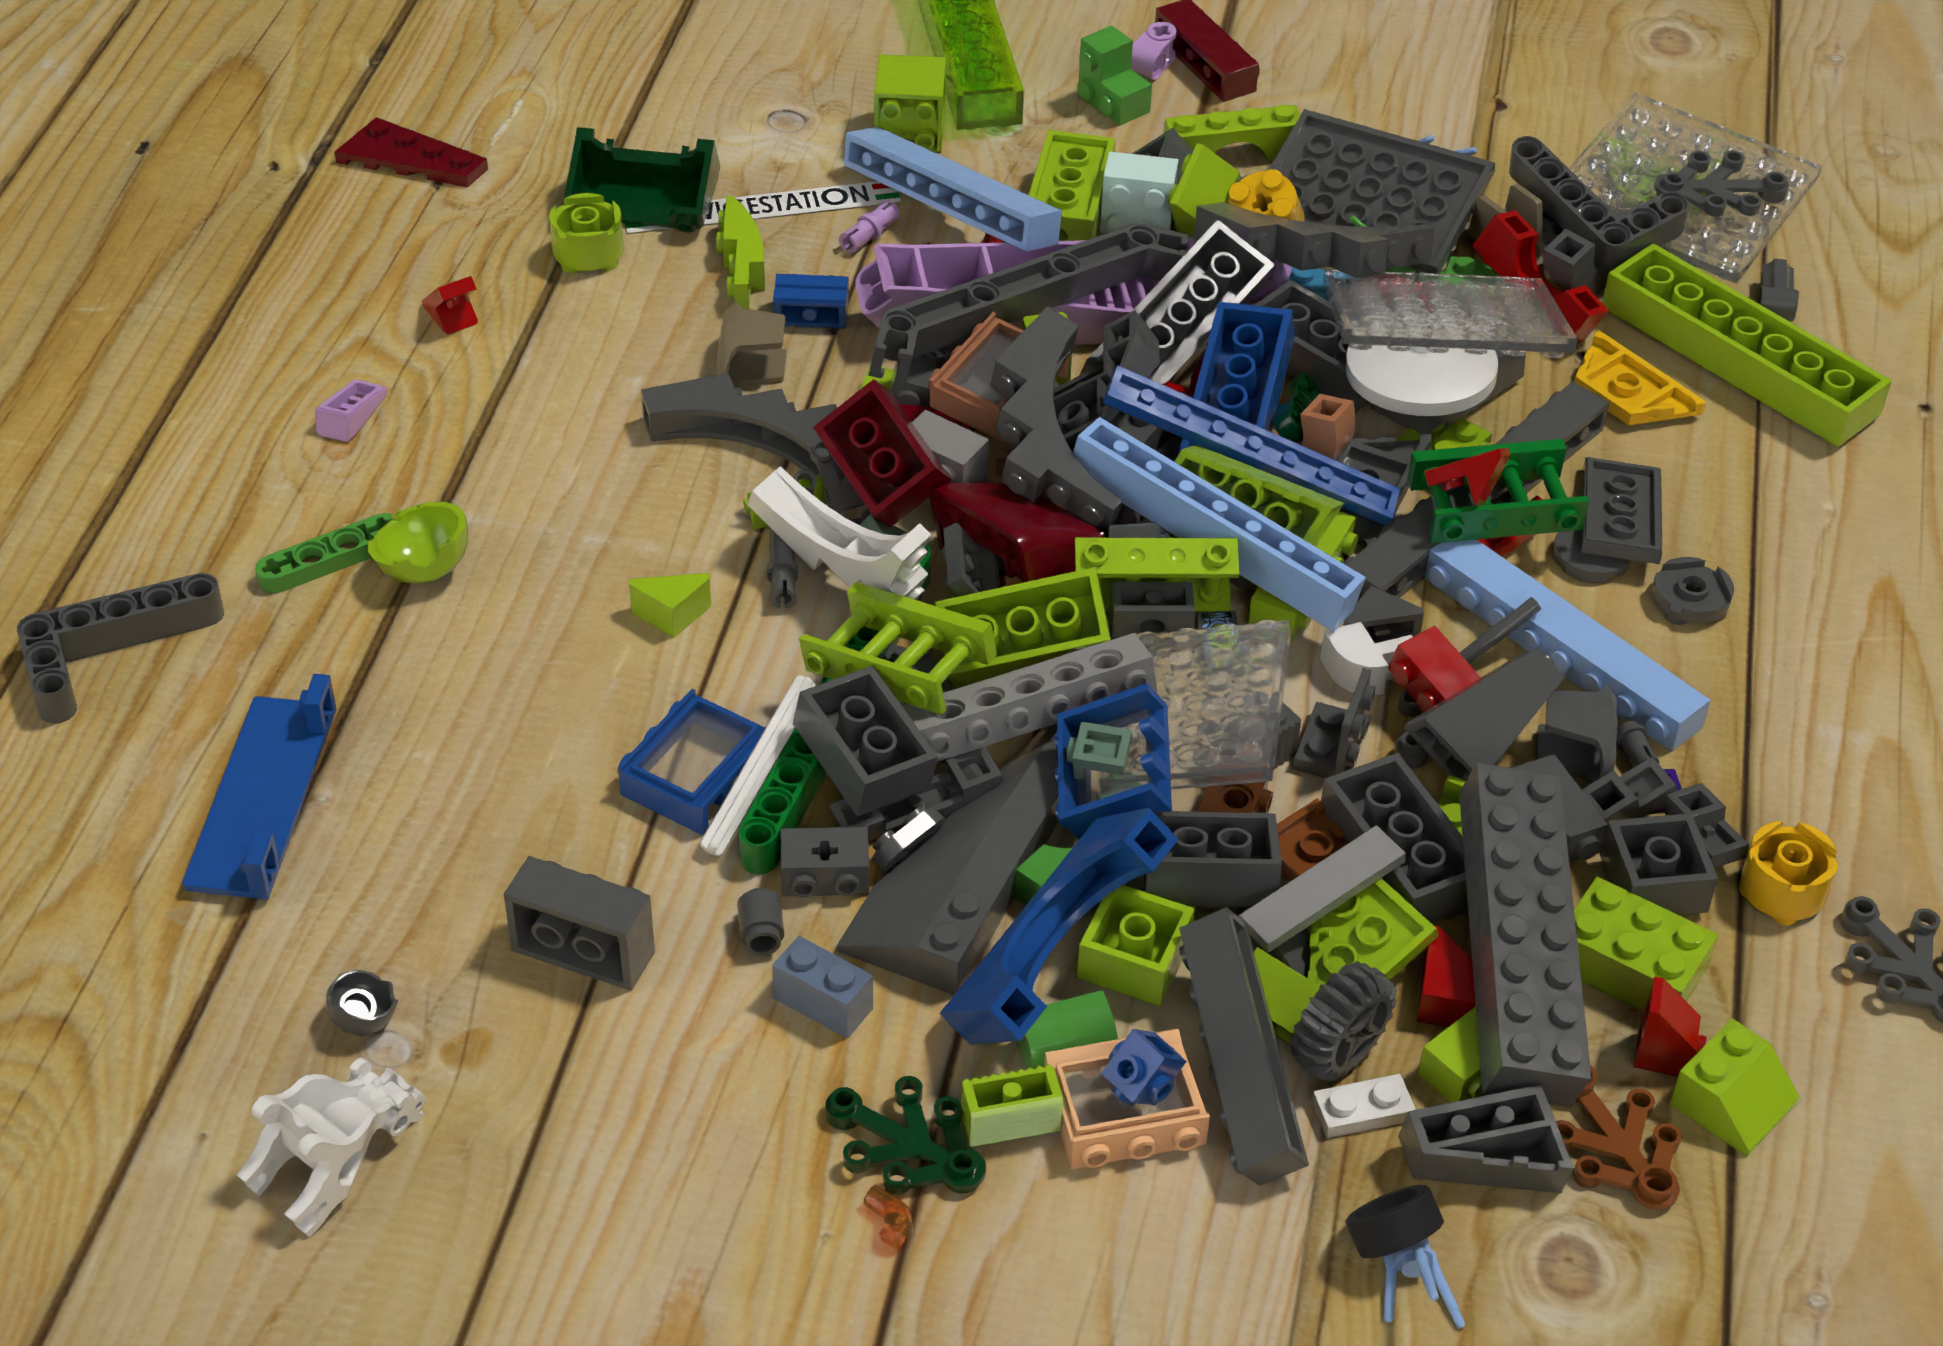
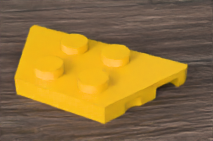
(1633, 386)

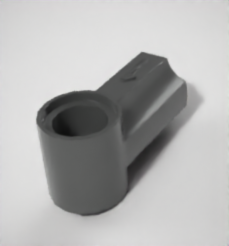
(1778, 290)

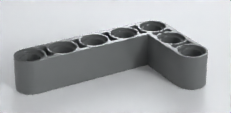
(1586, 215)
(106, 625)

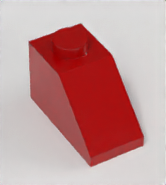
(1446, 983)
(1667, 1031)

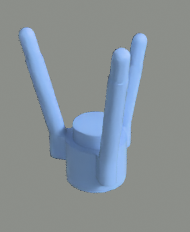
(1413, 1263)

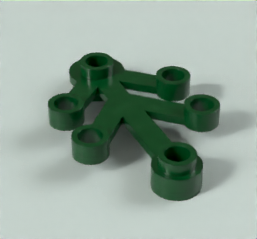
(908, 1142)

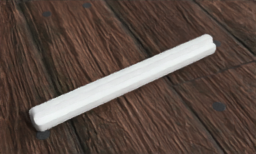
(754, 771)

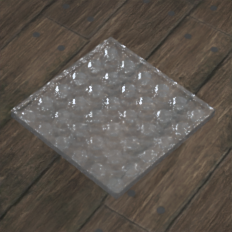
(1658, 139)
(1448, 313)

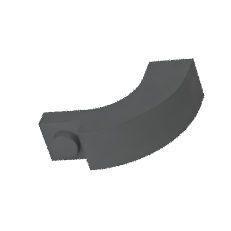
(1571, 263)

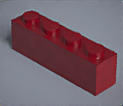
(1210, 51)

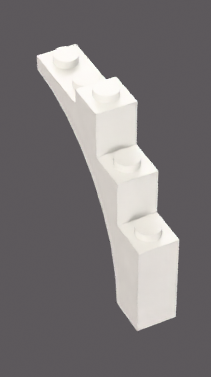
(845, 547)

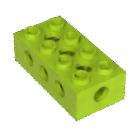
(1072, 183)

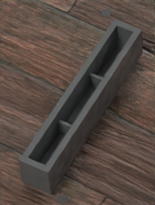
(1242, 1048)

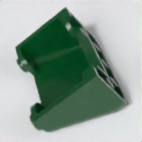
(646, 185)

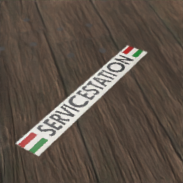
(800, 202)

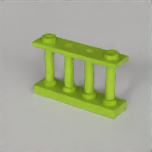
(1195, 560)
(908, 619)

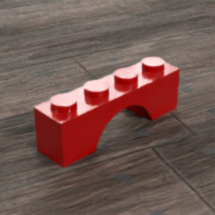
(1510, 248)

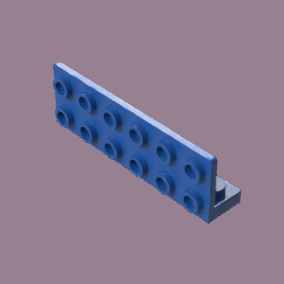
(262, 794)

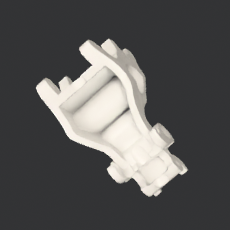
(330, 1131)

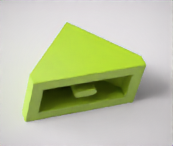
(670, 601)

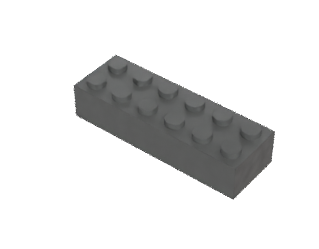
(1186, 299)

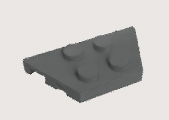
(1387, 462)

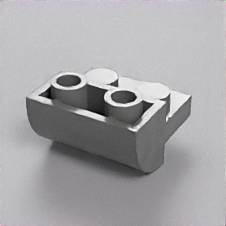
(968, 565)

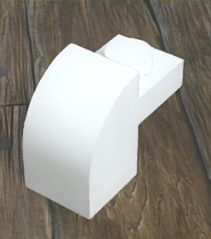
(1351, 650)

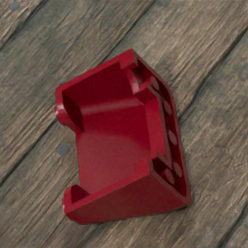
(1028, 535)

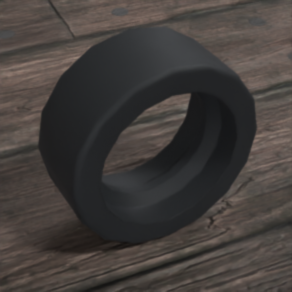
(1394, 1221)

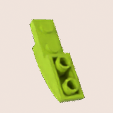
(741, 251)

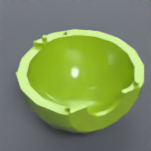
(421, 542)

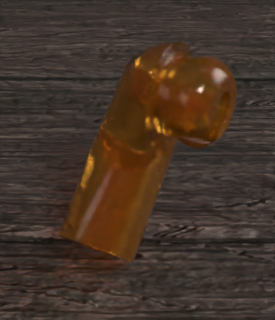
(895, 1215)

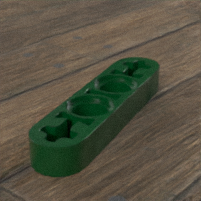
(1295, 399)

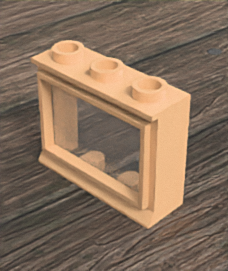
(1105, 1129)

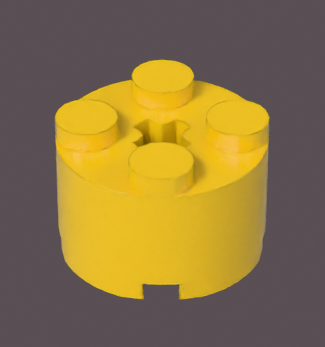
(1267, 194)
(1788, 871)

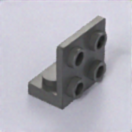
(1333, 731)

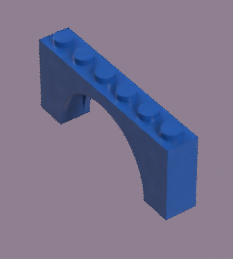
(998, 995)

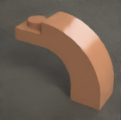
(1328, 425)

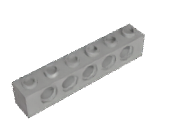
(1033, 696)

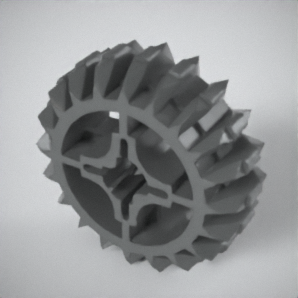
(1343, 1021)

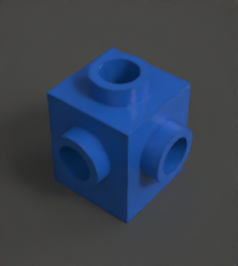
(1143, 1068)

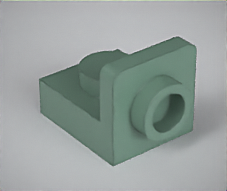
(1099, 749)

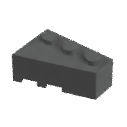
(1489, 1142)

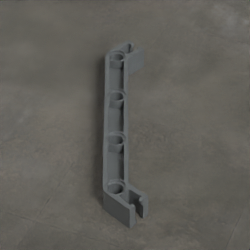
(1024, 291)

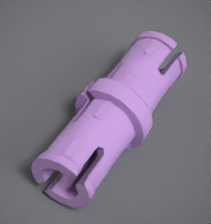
(869, 226)

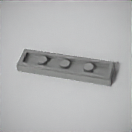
(1322, 888)

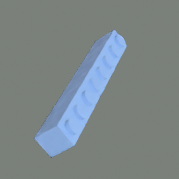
(953, 189)
(1198, 509)
(1574, 641)

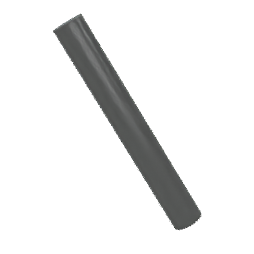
(1500, 630)

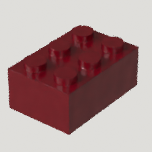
(881, 453)

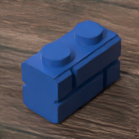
(812, 300)

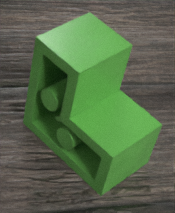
(1108, 79)

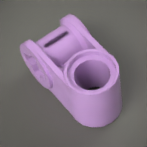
(1154, 50)

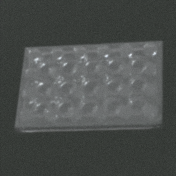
(1221, 700)

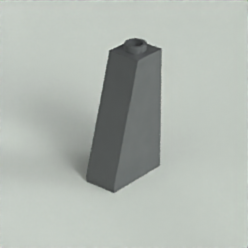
(1487, 714)

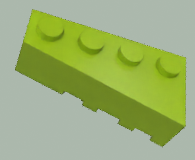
(1279, 500)

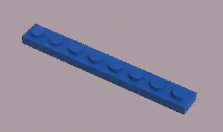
(1250, 444)

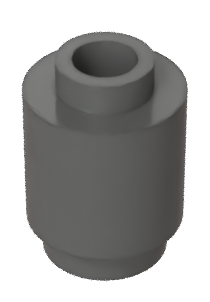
(760, 921)

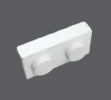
(1362, 1105)

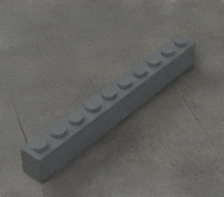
(1401, 554)

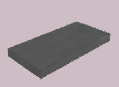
(1622, 510)

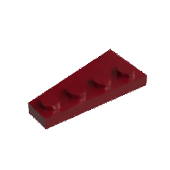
(411, 153)

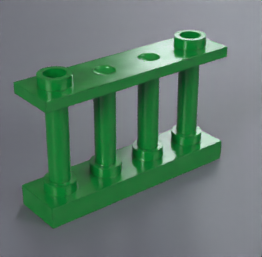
(1521, 517)

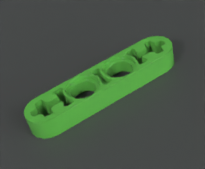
(323, 546)

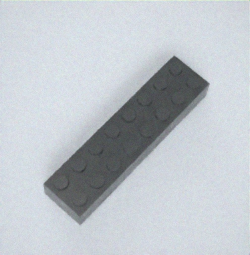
(1523, 934)

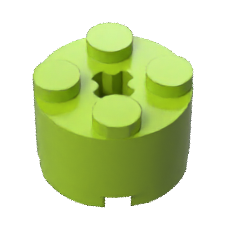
(586, 233)

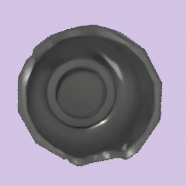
(360, 1002)

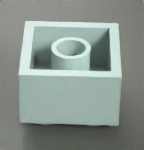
(1137, 191)

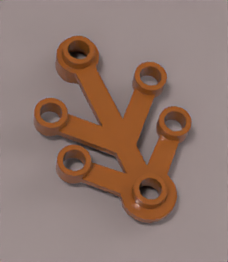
(1625, 1147)

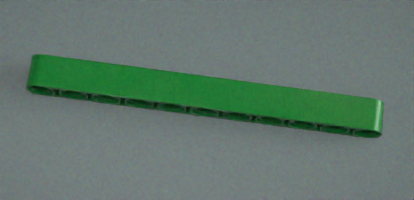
(792, 783)

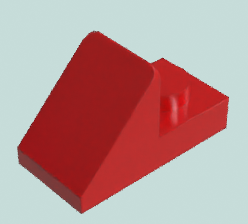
(451, 305)
(1481, 472)

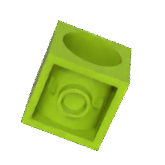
(911, 98)

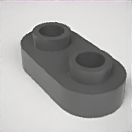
(895, 846)

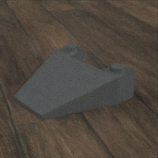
(1126, 344)

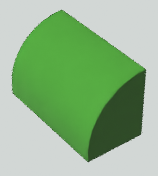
(1068, 1025)

